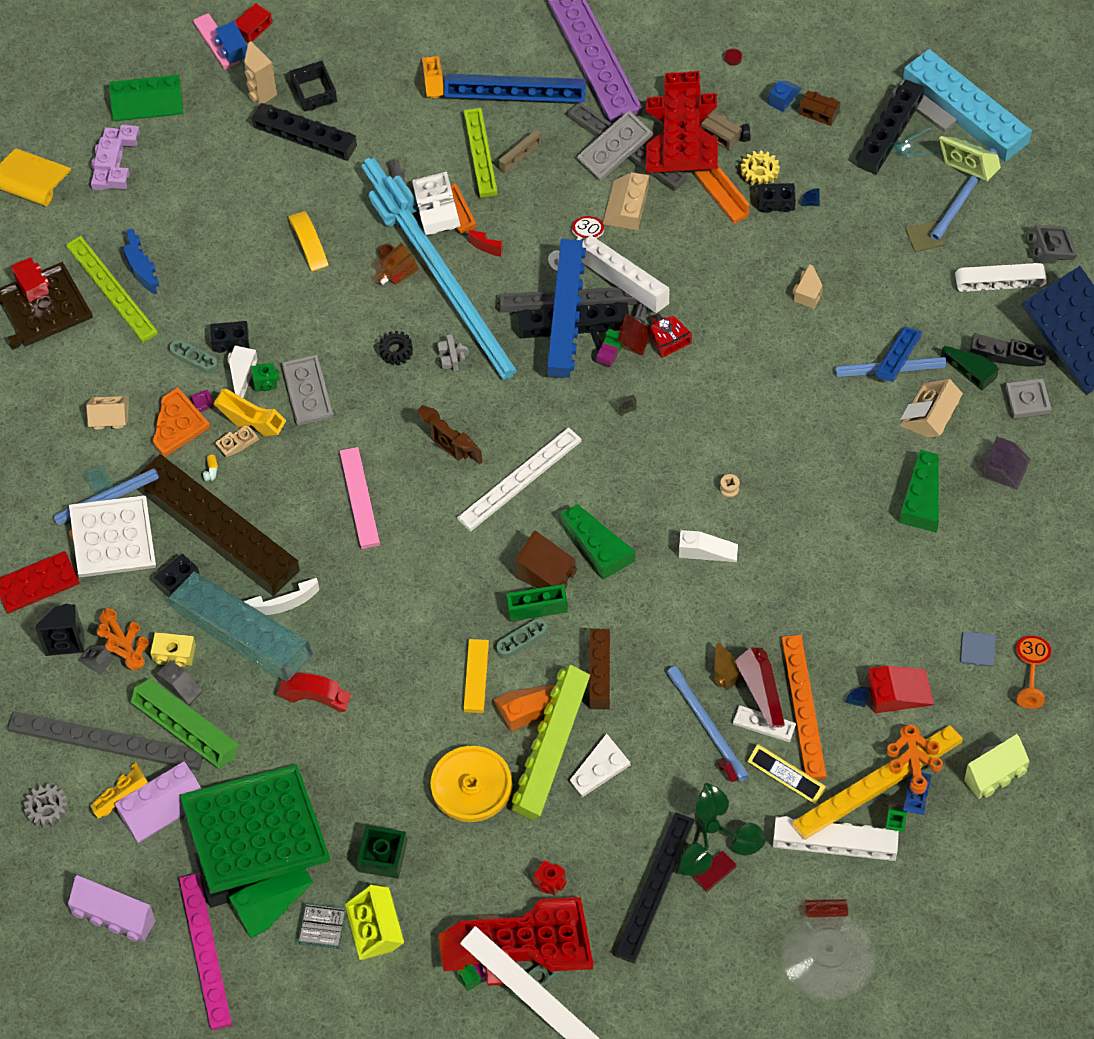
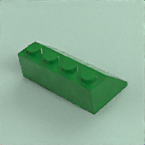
(146, 97)

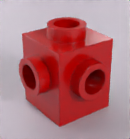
(550, 878)

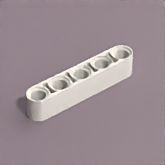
(1000, 277)

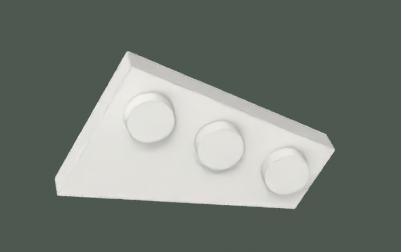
(599, 767)

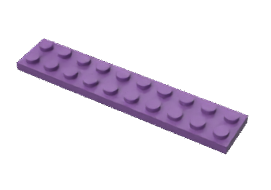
(596, 58)

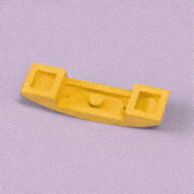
(309, 240)

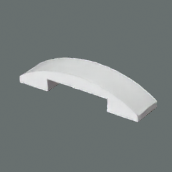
(287, 602)

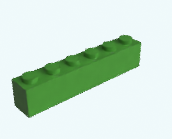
(184, 723)

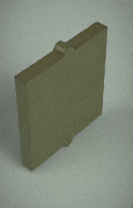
(920, 237)

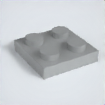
(1028, 398)

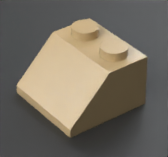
(107, 411)

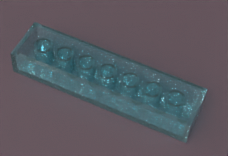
(240, 626)

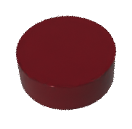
(733, 57)

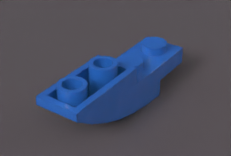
(140, 264)

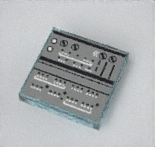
(322, 926)

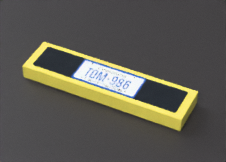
(787, 773)

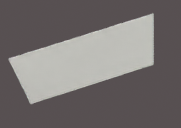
(916, 410)

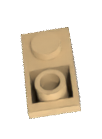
(809, 289)

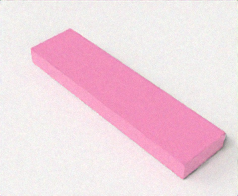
(206, 27)

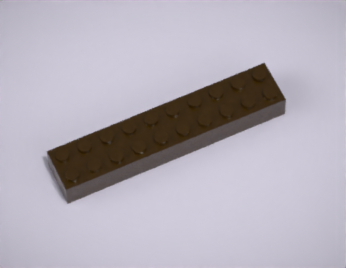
(219, 526)

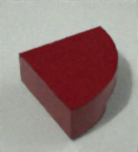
(727, 766)

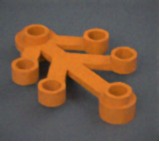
(133, 659)
(914, 755)

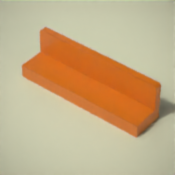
(724, 193)

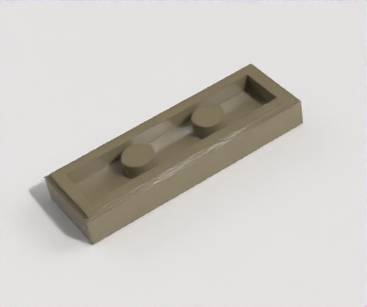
(520, 151)

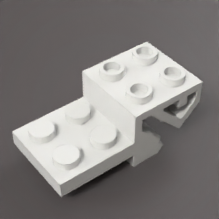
(436, 203)

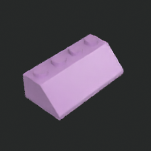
(156, 802)
(111, 909)

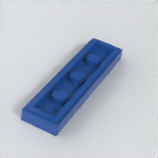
(898, 354)

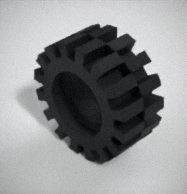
(396, 357)

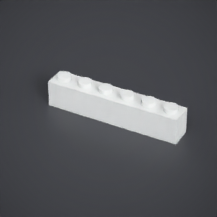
(625, 274)
(839, 840)

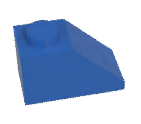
(783, 94)

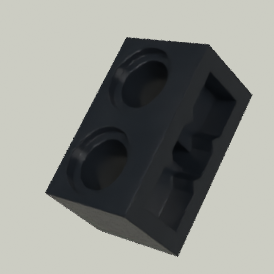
(776, 197)
(229, 332)
(174, 574)

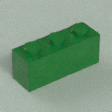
(537, 602)

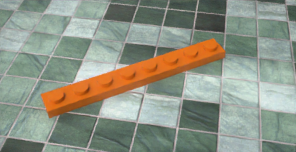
(803, 707)

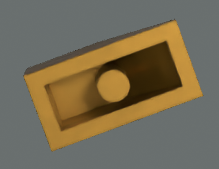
(725, 669)

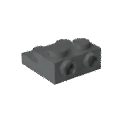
(1051, 243)

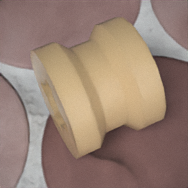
(731, 490)

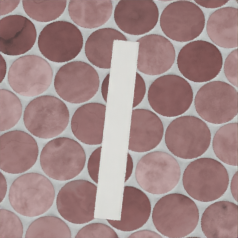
(525, 986)

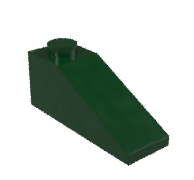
(972, 366)

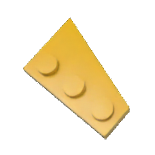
(126, 785)

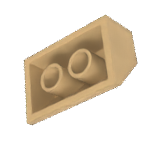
(259, 75)
(627, 201)
(945, 399)

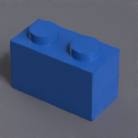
(231, 42)

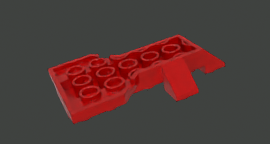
(682, 142)
(549, 934)

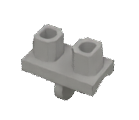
(448, 347)

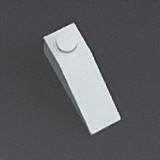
(241, 365)
(706, 547)

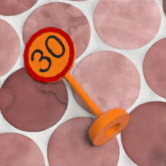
(1033, 651)

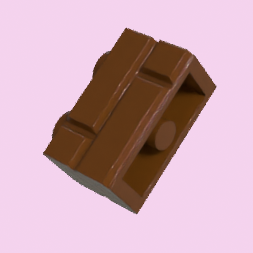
(819, 107)

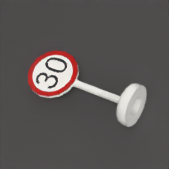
(582, 228)

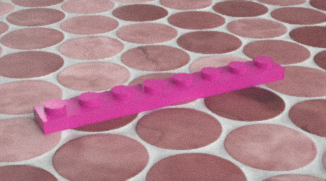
(205, 952)

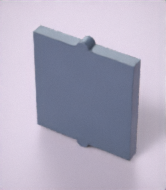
(978, 649)

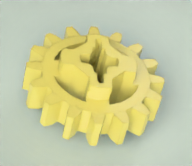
(760, 168)

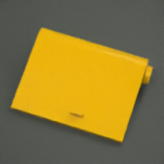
(31, 176)

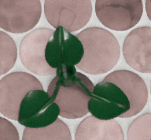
(709, 805)

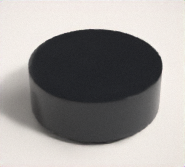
(745, 132)

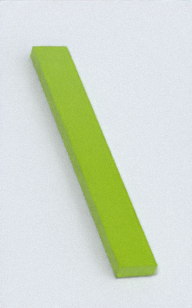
(111, 289)

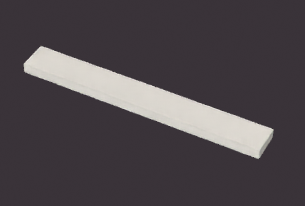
(519, 479)

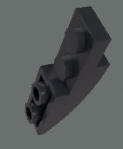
(1011, 353)

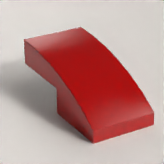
(480, 241)

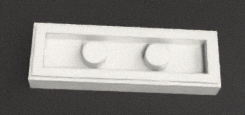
(756, 722)

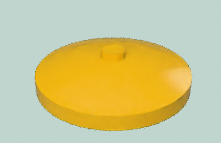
(471, 783)

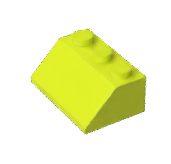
(374, 922)

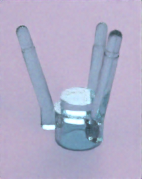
(906, 146)

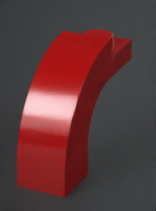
(316, 688)

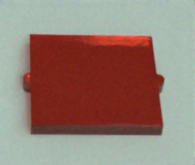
(634, 334)

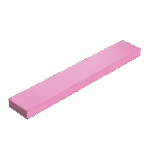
(359, 498)

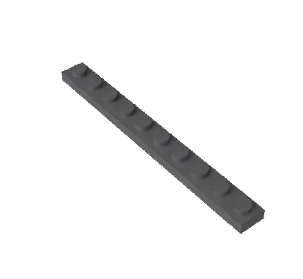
(104, 740)

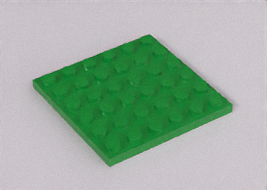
(254, 828)

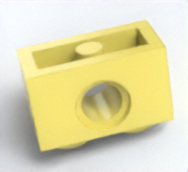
(164, 643)

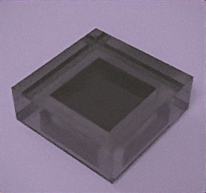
(626, 405)

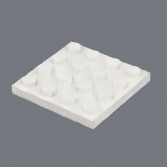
(112, 536)

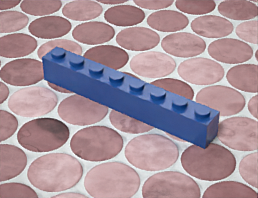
(515, 88)
(565, 308)

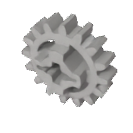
(50, 812)

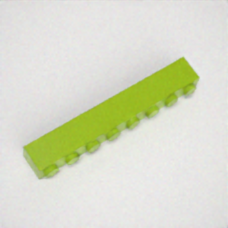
(550, 742)

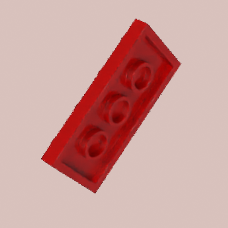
(37, 582)

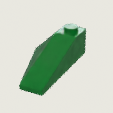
(265, 901)

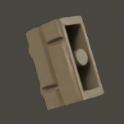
(722, 129)

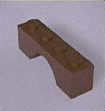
(599, 668)

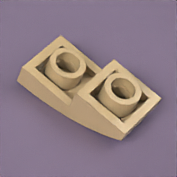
(236, 442)

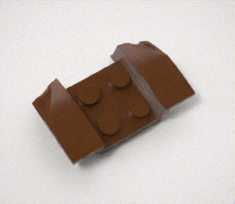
(450, 440)

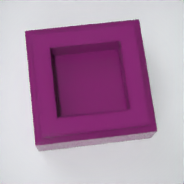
(202, 401)

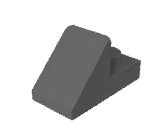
(96, 658)

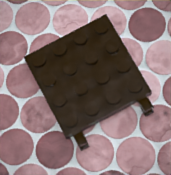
(48, 314)

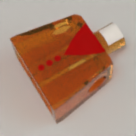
(397, 266)

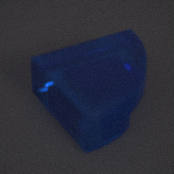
(811, 198)
(858, 696)

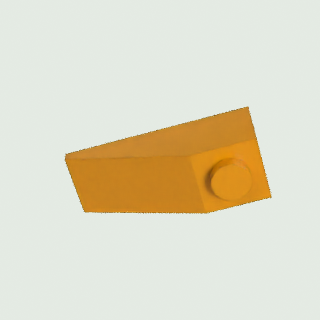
(433, 76)

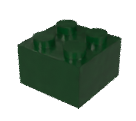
(382, 851)

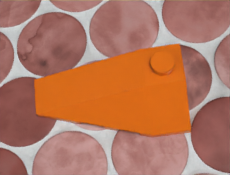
(523, 705)

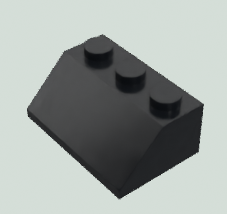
(61, 631)

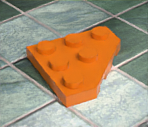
(177, 423)

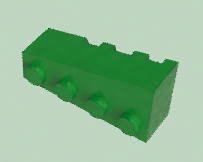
(922, 497)
(599, 545)

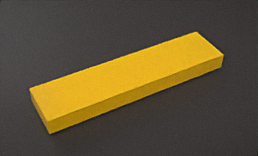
(476, 676)

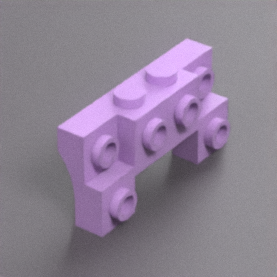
(109, 155)

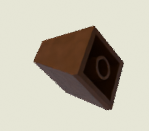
(544, 563)

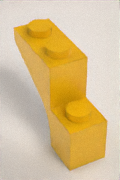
(243, 413)

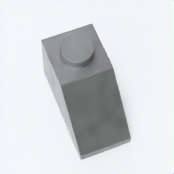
(179, 682)

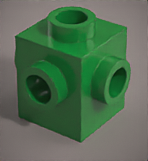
(265, 377)

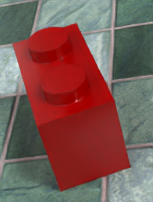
(253, 22)
(30, 279)

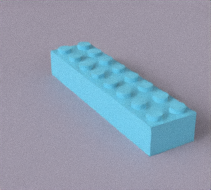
(969, 105)

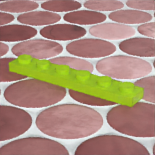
(480, 152)

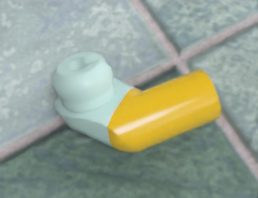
(212, 465)

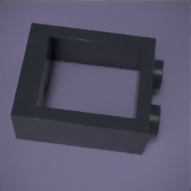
(316, 71)

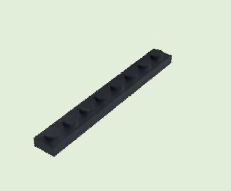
(654, 888)

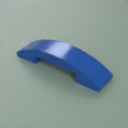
(916, 802)

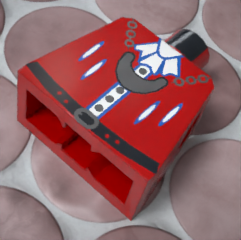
(669, 334)

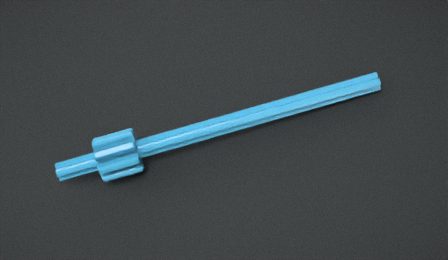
(395, 206)

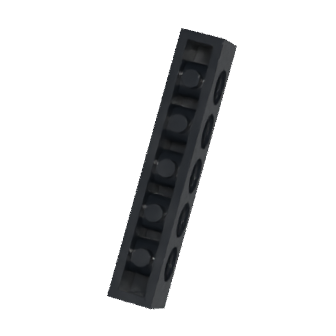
(304, 131)
(872, 162)
(599, 323)

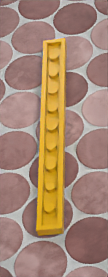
(868, 788)

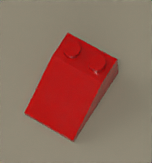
(898, 688)

